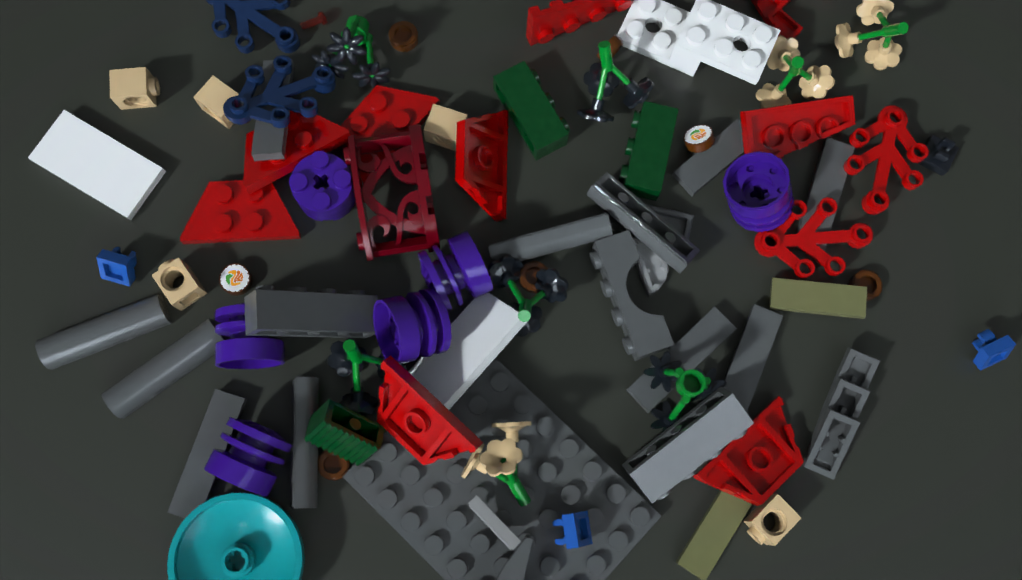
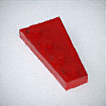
(567, 17)
(795, 125)

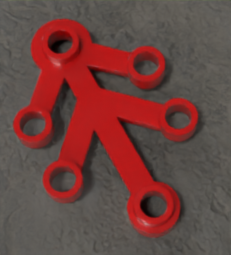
(886, 155)
(809, 240)

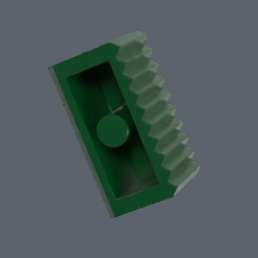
(344, 432)

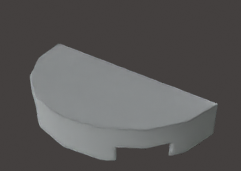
(650, 268)
(494, 523)

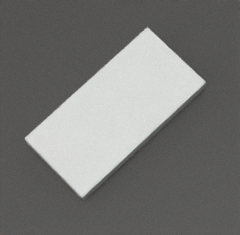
(97, 164)
(476, 341)

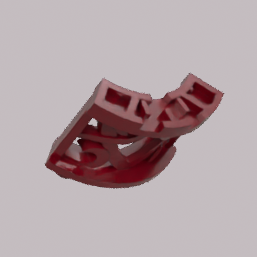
(410, 152)

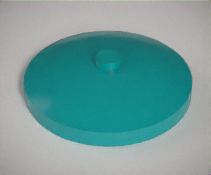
(237, 540)

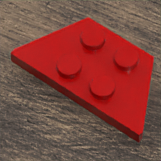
(387, 112)
(303, 139)
(483, 161)
(233, 215)
(420, 418)
(758, 461)

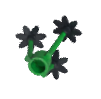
(349, 45)
(689, 384)

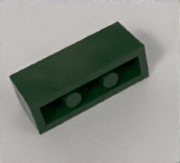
(531, 110)
(648, 150)

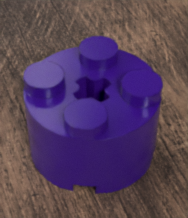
(318, 171)

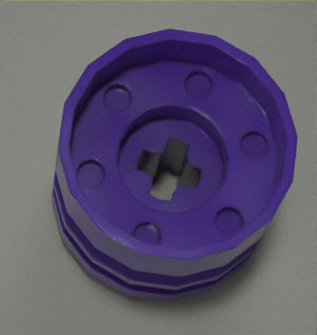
(756, 177)
(456, 270)
(412, 325)
(244, 350)
(248, 456)

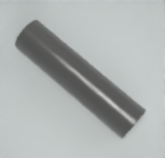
(643, 222)
(553, 239)
(103, 332)
(162, 370)
(303, 455)

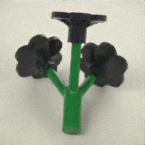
(602, 81)
(548, 285)
(348, 359)

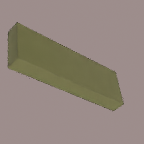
(818, 298)
(713, 534)

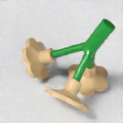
(881, 52)
(787, 57)
(502, 460)

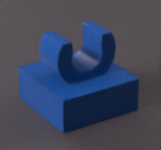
(116, 266)
(990, 349)
(576, 530)

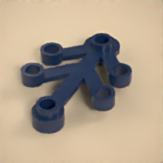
(248, 11)
(245, 107)

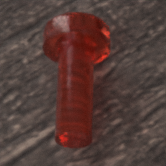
(321, 18)

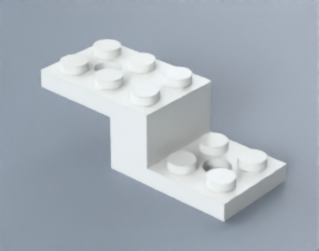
(699, 37)

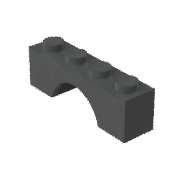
(643, 332)

